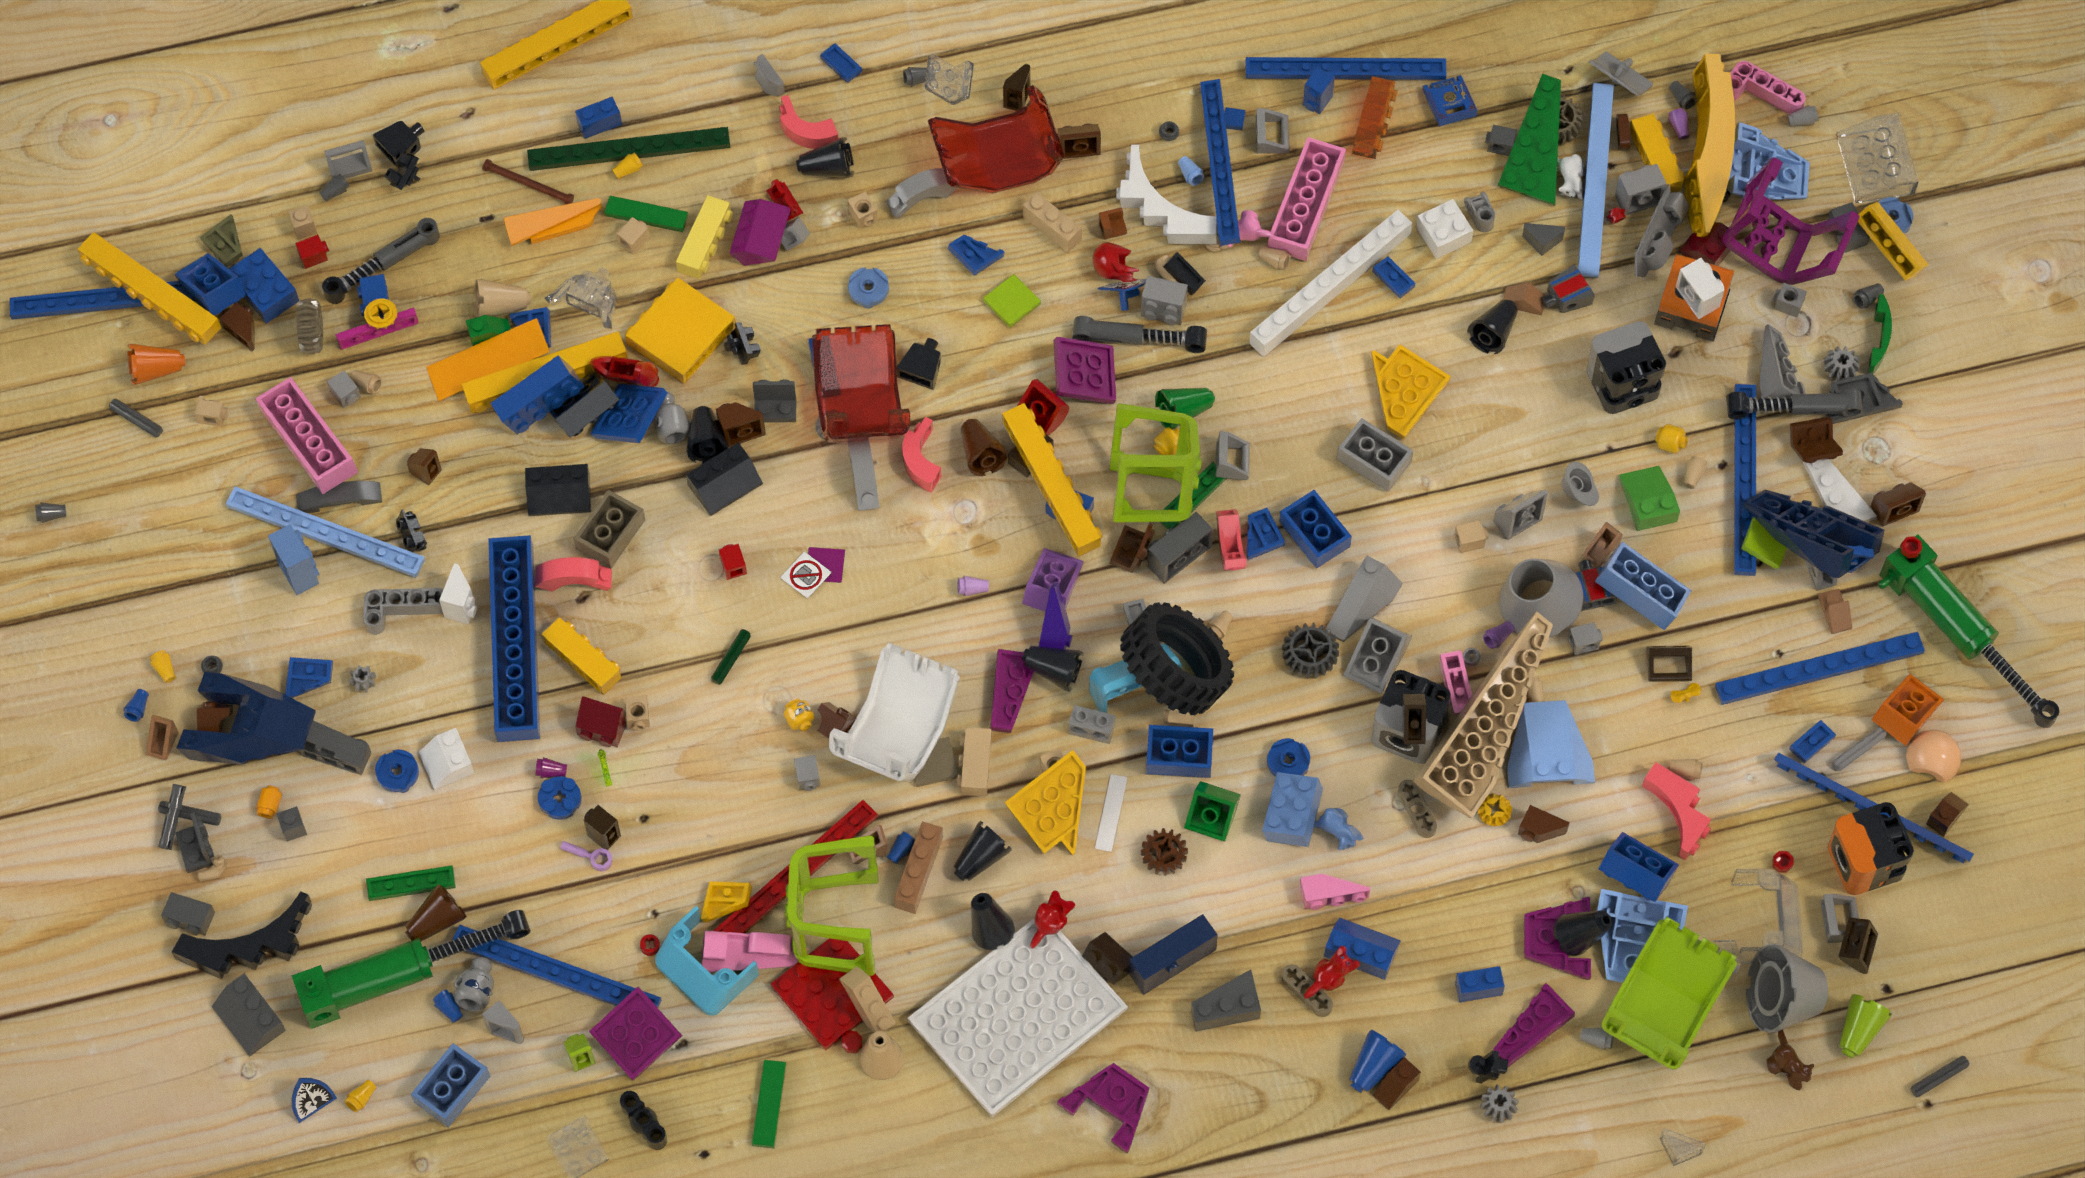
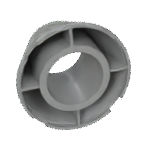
(1559, 606)
(1784, 989)

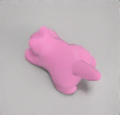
(1250, 227)

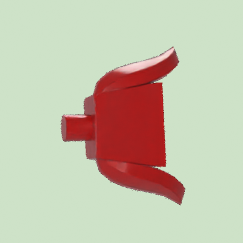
(626, 370)

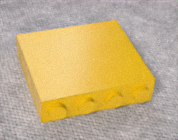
(680, 330)

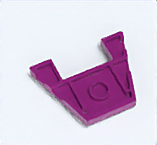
(1544, 949)
(1116, 1094)

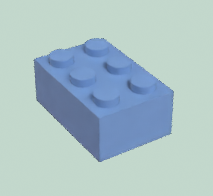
(294, 558)
(1292, 809)
(450, 1085)

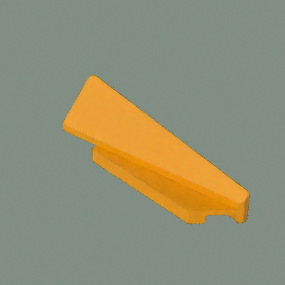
(551, 222)

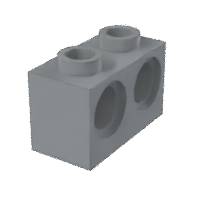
(1092, 724)

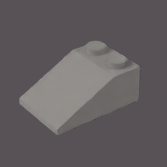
(1521, 513)
(1377, 655)

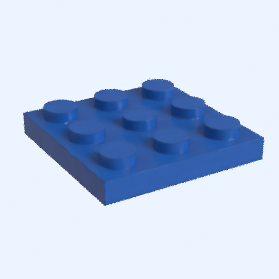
(631, 415)

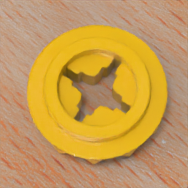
(387, 307)
(1498, 818)

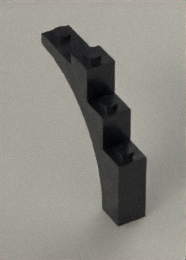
(249, 950)

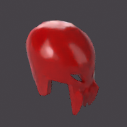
(1110, 262)

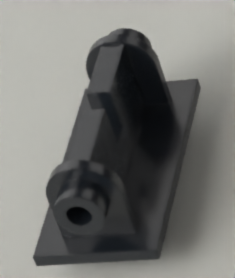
(406, 524)

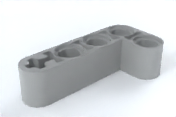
(405, 607)

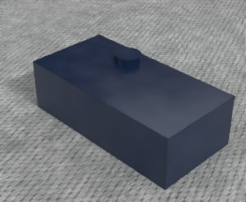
(1173, 954)

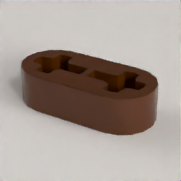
(1623, 132)

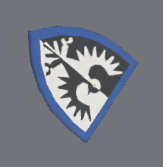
(1126, 291)
(309, 1097)

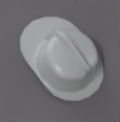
(1579, 484)

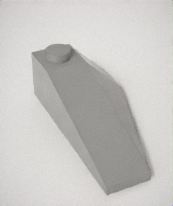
(1777, 371)
(1367, 594)

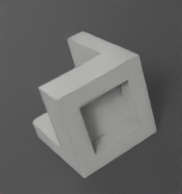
(794, 233)

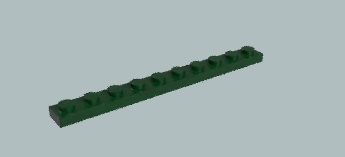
(618, 149)

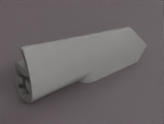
(1656, 242)

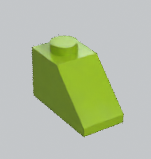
(579, 1052)

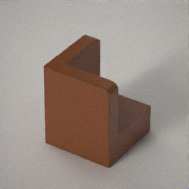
(1112, 223)

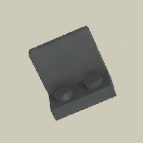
(775, 400)
(195, 845)

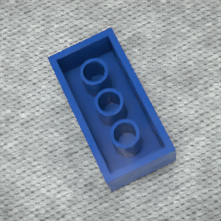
(537, 395)

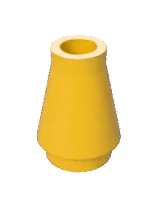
(627, 166)
(162, 664)
(358, 1098)

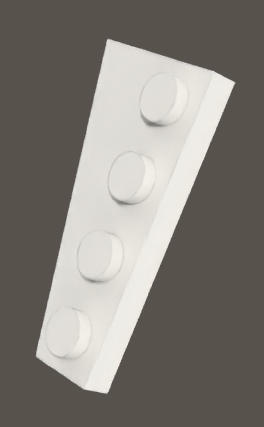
(1836, 490)

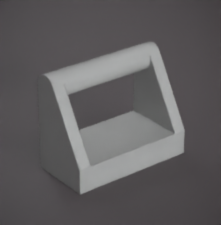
(1268, 147)
(349, 165)
(1225, 469)
(1829, 915)
(502, 1023)

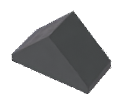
(1543, 237)

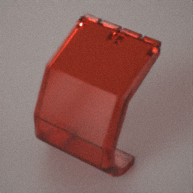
(999, 150)
(858, 384)

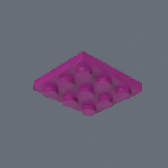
(1084, 370)
(635, 1033)

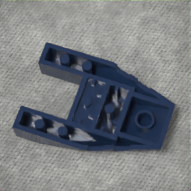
(1813, 531)
(262, 727)

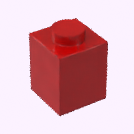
(312, 251)
(732, 561)

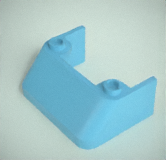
(1116, 680)
(705, 990)

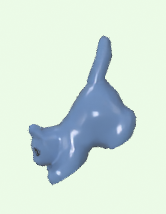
(1335, 822)

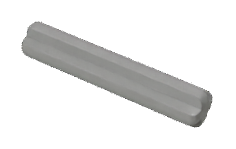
(1859, 748)

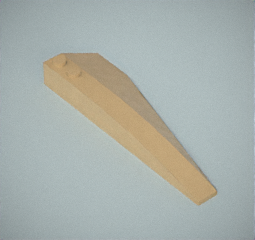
(1473, 748)

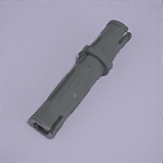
(172, 815)

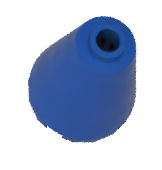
(1374, 1061)

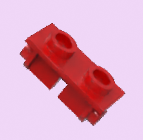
(781, 195)

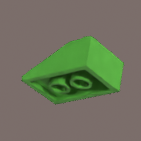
(1649, 498)

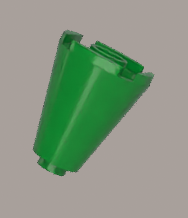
(1184, 400)

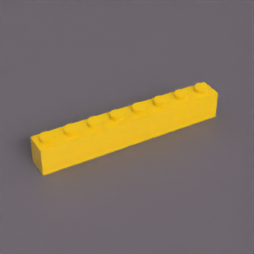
(554, 40)
(148, 288)
(488, 388)
(1051, 479)

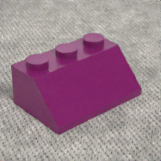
(759, 232)

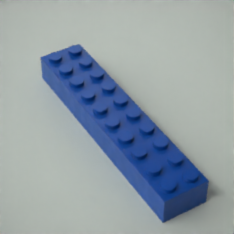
(514, 639)

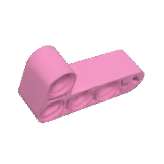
(1788, 100)

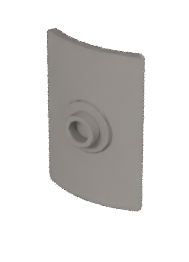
(1622, 73)

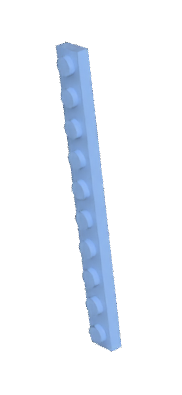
(326, 532)

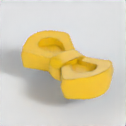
(1692, 690)

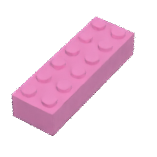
(1307, 198)
(306, 435)

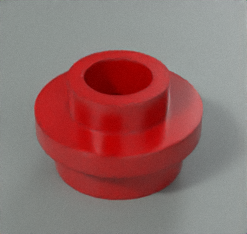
(1616, 215)

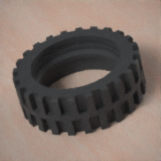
(1161, 674)

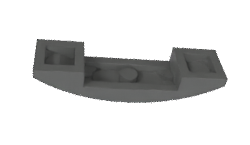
(345, 493)

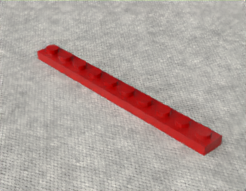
(775, 890)

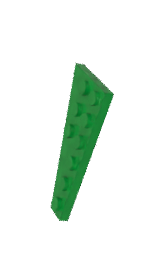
(1534, 156)

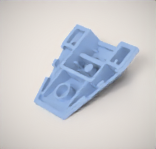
(1753, 151)
(1548, 747)
(1631, 927)

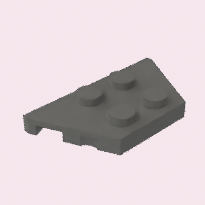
(1873, 393)

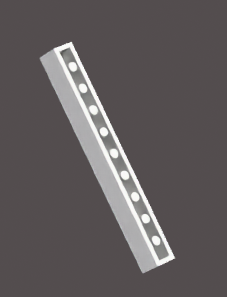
(1330, 283)

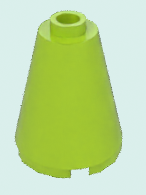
(1862, 1024)

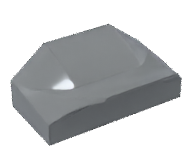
(768, 78)

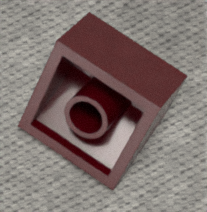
(1708, 248)
(600, 722)

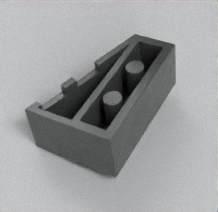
(336, 749)
(1227, 1004)

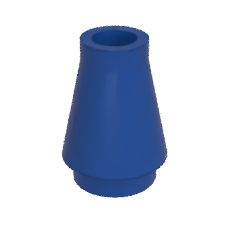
(136, 706)
(901, 847)
(446, 1004)

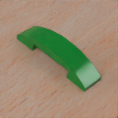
(1883, 315)

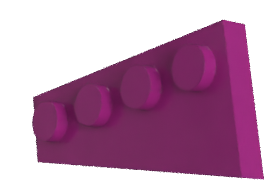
(1540, 1020)

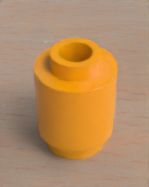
(268, 802)

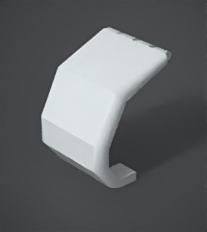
(901, 715)

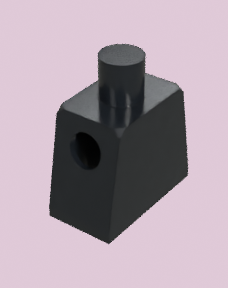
(398, 138)
(921, 364)

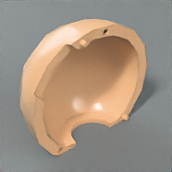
(1934, 754)

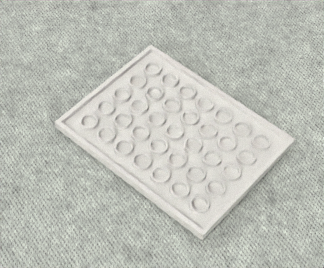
(1016, 1016)

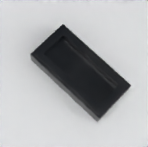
(1184, 273)

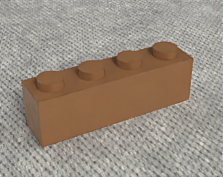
(918, 867)

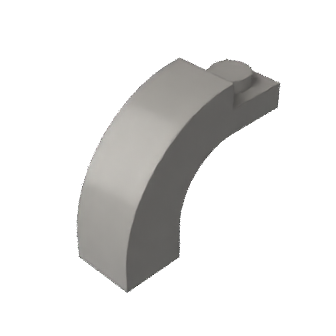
(918, 187)
(863, 475)

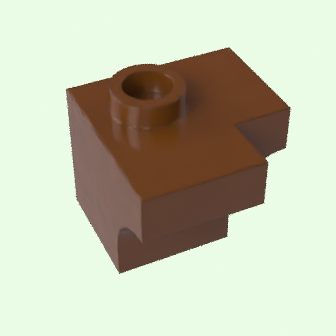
(211, 716)
(834, 718)

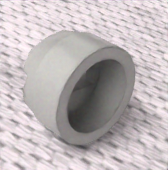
(1467, 657)

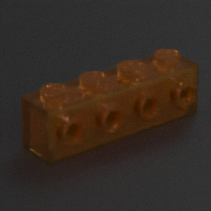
(1374, 117)

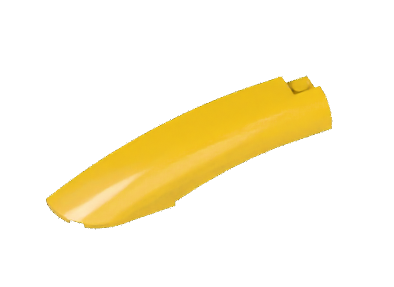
(1714, 146)

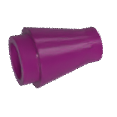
(549, 768)

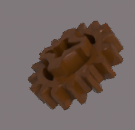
(1171, 855)

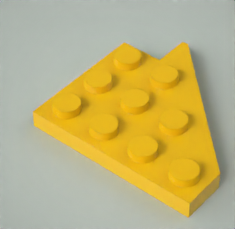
(1406, 388)
(1052, 804)

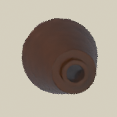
(981, 448)
(435, 915)

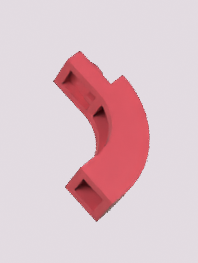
(805, 133)
(917, 467)
(1230, 540)
(572, 570)

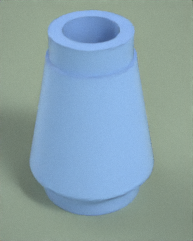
(1192, 173)

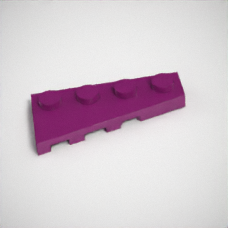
(1009, 689)

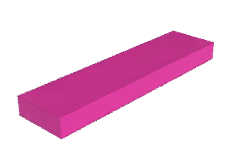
(365, 332)

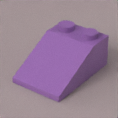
(1049, 569)

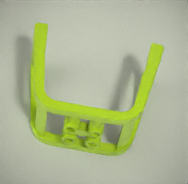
(1181, 467)
(801, 884)

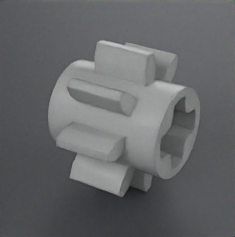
(364, 684)

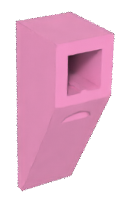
(1328, 890)

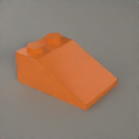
(1907, 709)

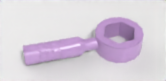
(584, 853)

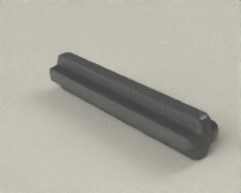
(136, 418)
(207, 816)
(1940, 1076)

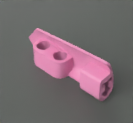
(740, 950)

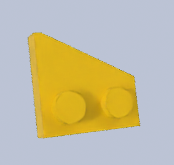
(724, 899)

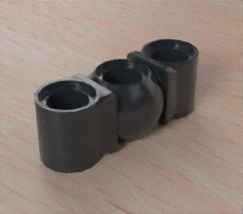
(638, 1111)

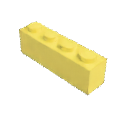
(703, 237)

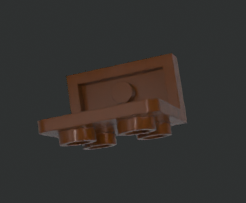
(1814, 440)
(1131, 547)

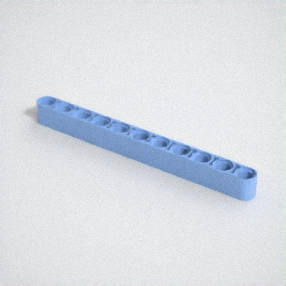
(1595, 180)

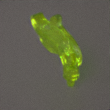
(602, 756)

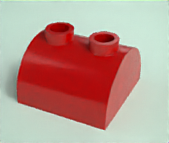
(1046, 406)

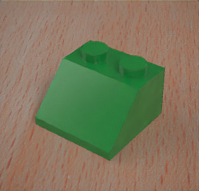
(1212, 811)

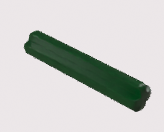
(730, 656)

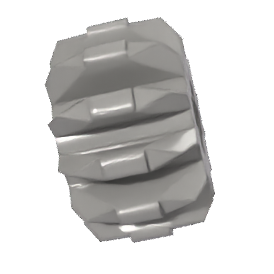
(1841, 363)
(1491, 1108)

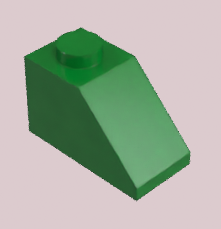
(486, 327)

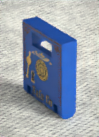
(1450, 95)

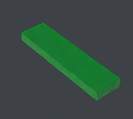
(648, 213)
(1207, 485)
(410, 883)
(769, 1104)

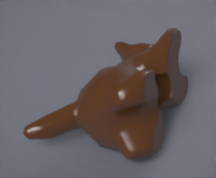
(1786, 1060)

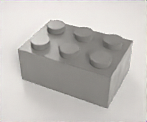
(1374, 454)

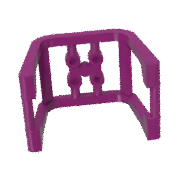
(1744, 217)

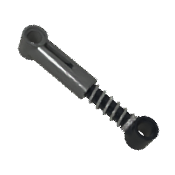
(383, 259)
(1092, 330)
(1846, 403)

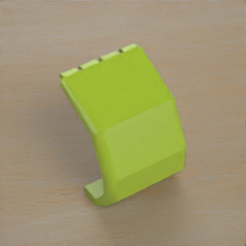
(1668, 993)

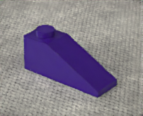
(1056, 623)

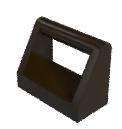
(1015, 89)
(1684, 650)
(1858, 944)

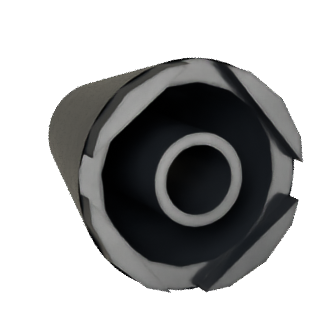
(828, 160)
(1493, 327)
(705, 436)
(1054, 664)
(980, 852)
(990, 923)
(1581, 930)

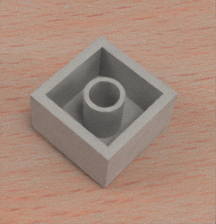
(1640, 189)
(1164, 300)

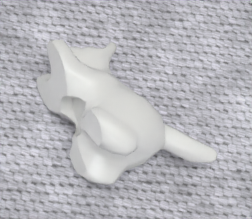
(1572, 170)

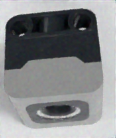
(1625, 367)
(1388, 719)

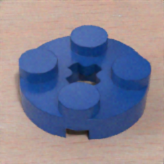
(1294, 750)
(393, 760)
(563, 786)

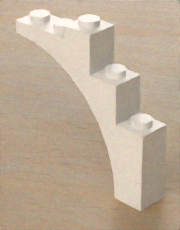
(1177, 224)

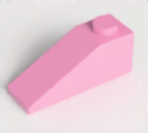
(1455, 679)

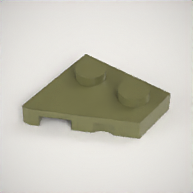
(224, 241)

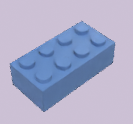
(1643, 586)

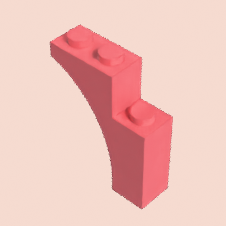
(1681, 800)

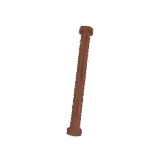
(489, 166)

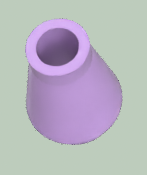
(971, 585)

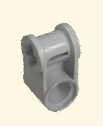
(1478, 209)

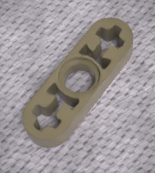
(1417, 818)
(1307, 981)

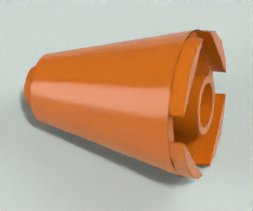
(153, 362)

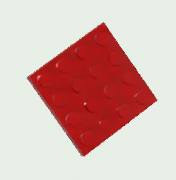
(819, 996)

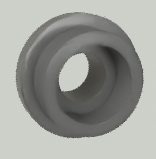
(1169, 126)
(210, 660)

